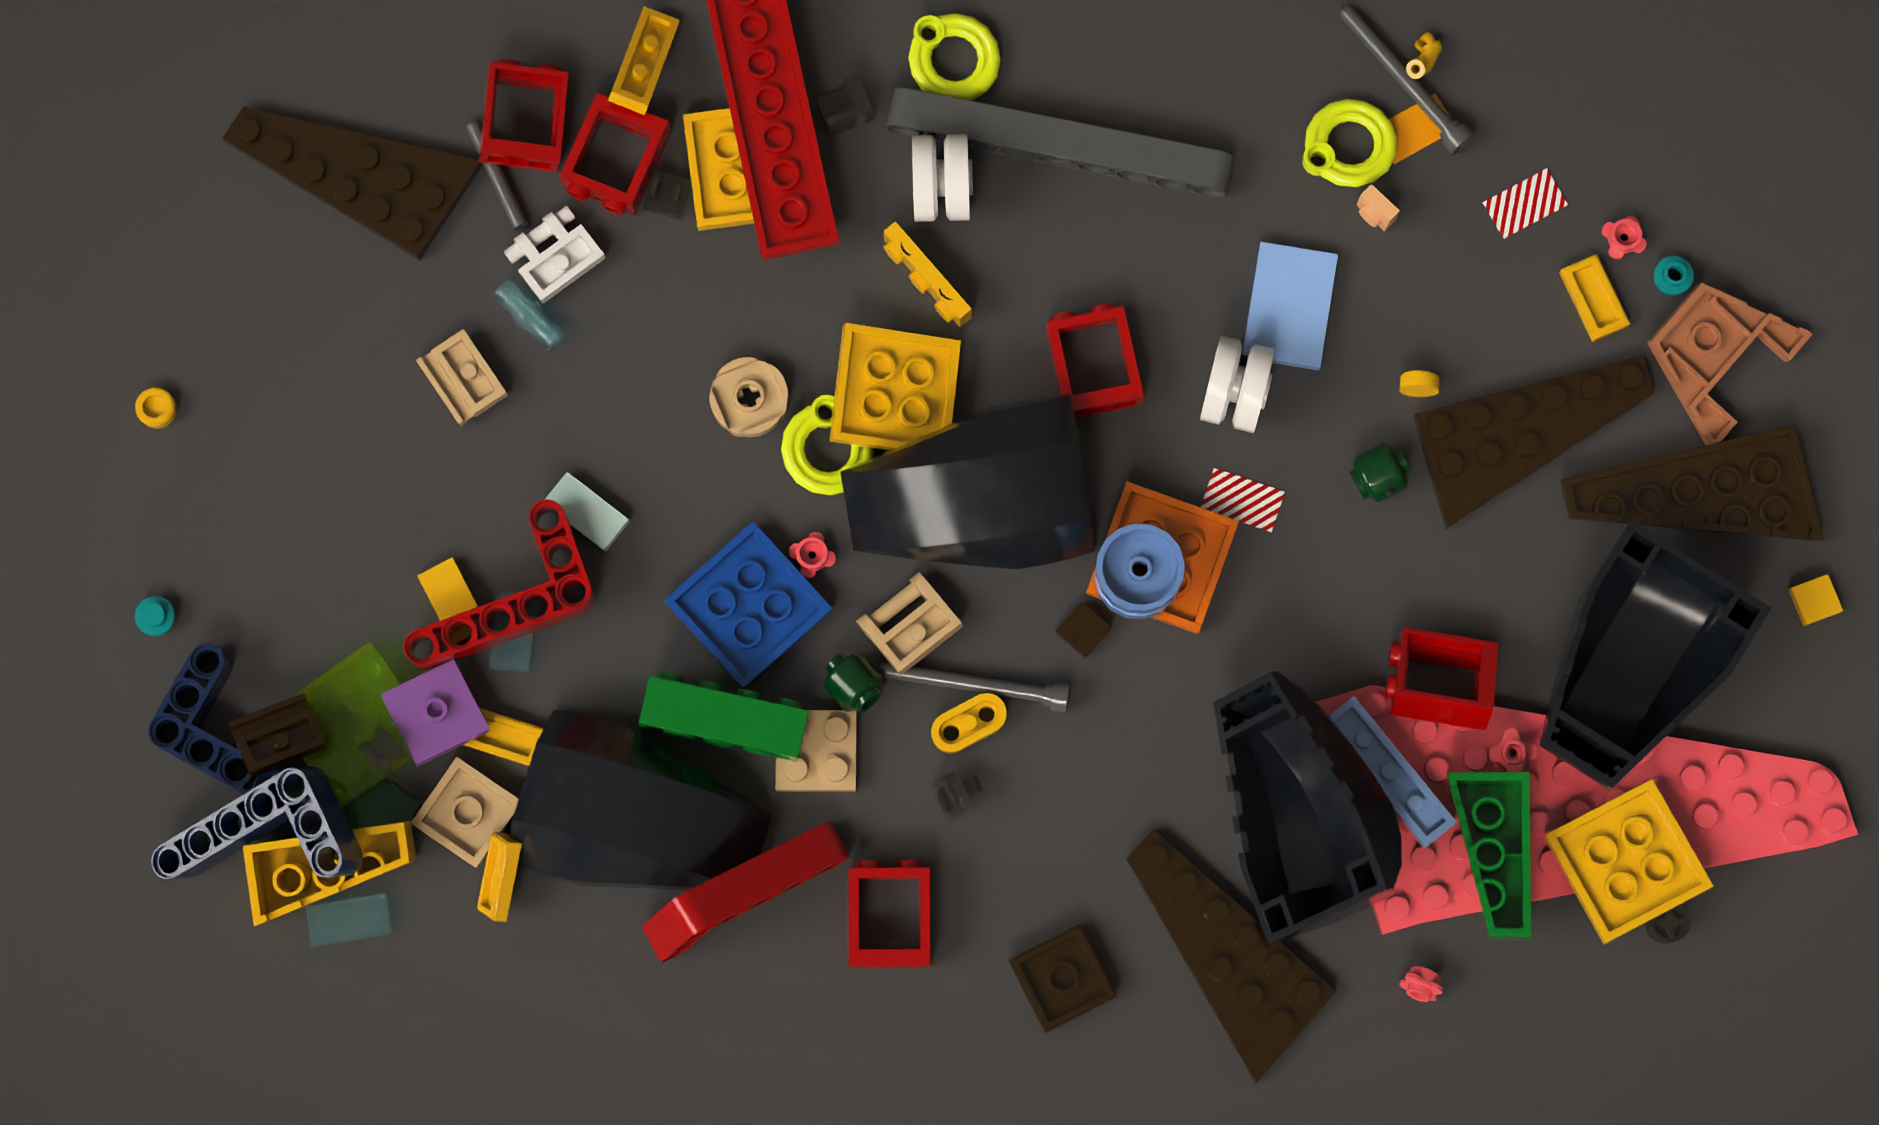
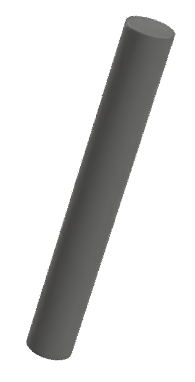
(499, 182)

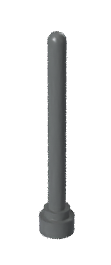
(1454, 134)
(1051, 694)

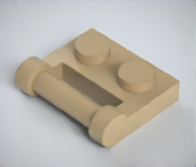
(916, 633)

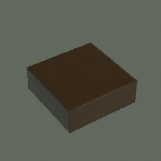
(1083, 630)

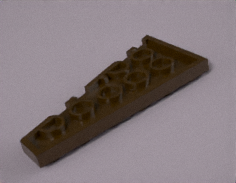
(1252, 986)

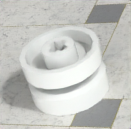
(941, 178)
(1238, 384)

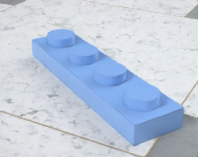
(1409, 794)

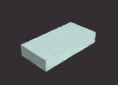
(588, 512)

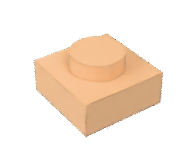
(1377, 208)

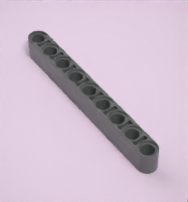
(1062, 142)

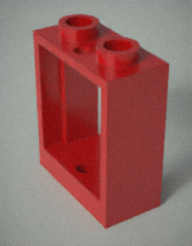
(646, 125)
(521, 153)
(1105, 399)
(1447, 651)
(889, 957)

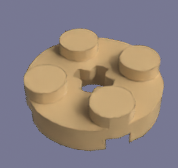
(757, 376)

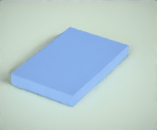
(1291, 304)

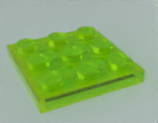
(349, 712)

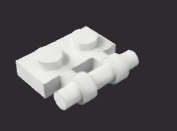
(561, 262)

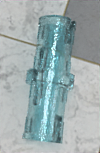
(529, 315)

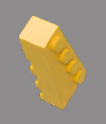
(284, 881)

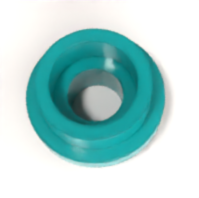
(1667, 285)

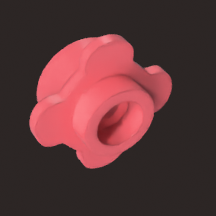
(1629, 227)
(816, 544)
(1511, 740)
(1422, 984)

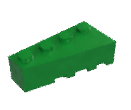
(723, 717)
(1496, 837)

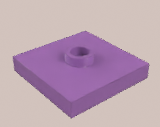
(435, 713)

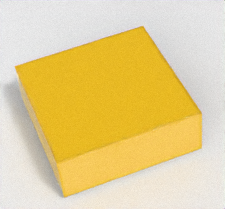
(1815, 600)

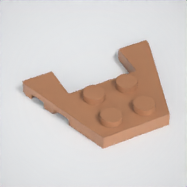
(1705, 341)

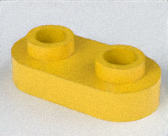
(967, 721)

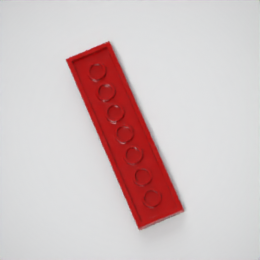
(773, 126)

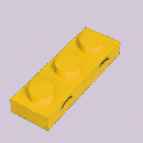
(644, 60)
(926, 275)

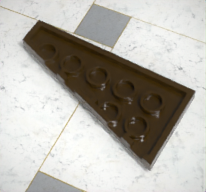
(375, 181)
(1504, 437)
(1724, 487)

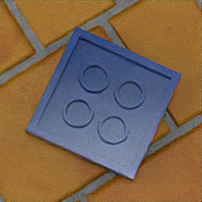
(748, 605)

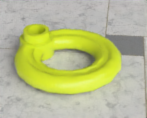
(947, 26)
(1348, 174)
(794, 454)

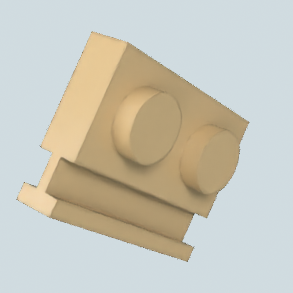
(462, 377)

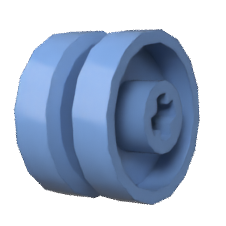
(1139, 595)

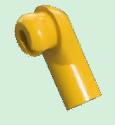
(1430, 50)

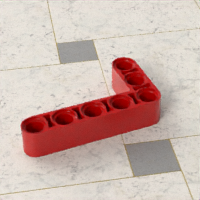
(516, 604)
(743, 888)

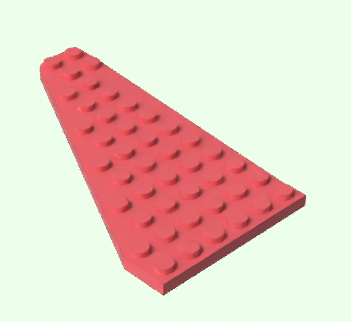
(1723, 797)

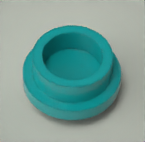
(155, 616)

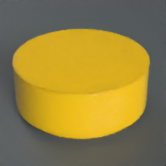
(1419, 383)
(156, 407)

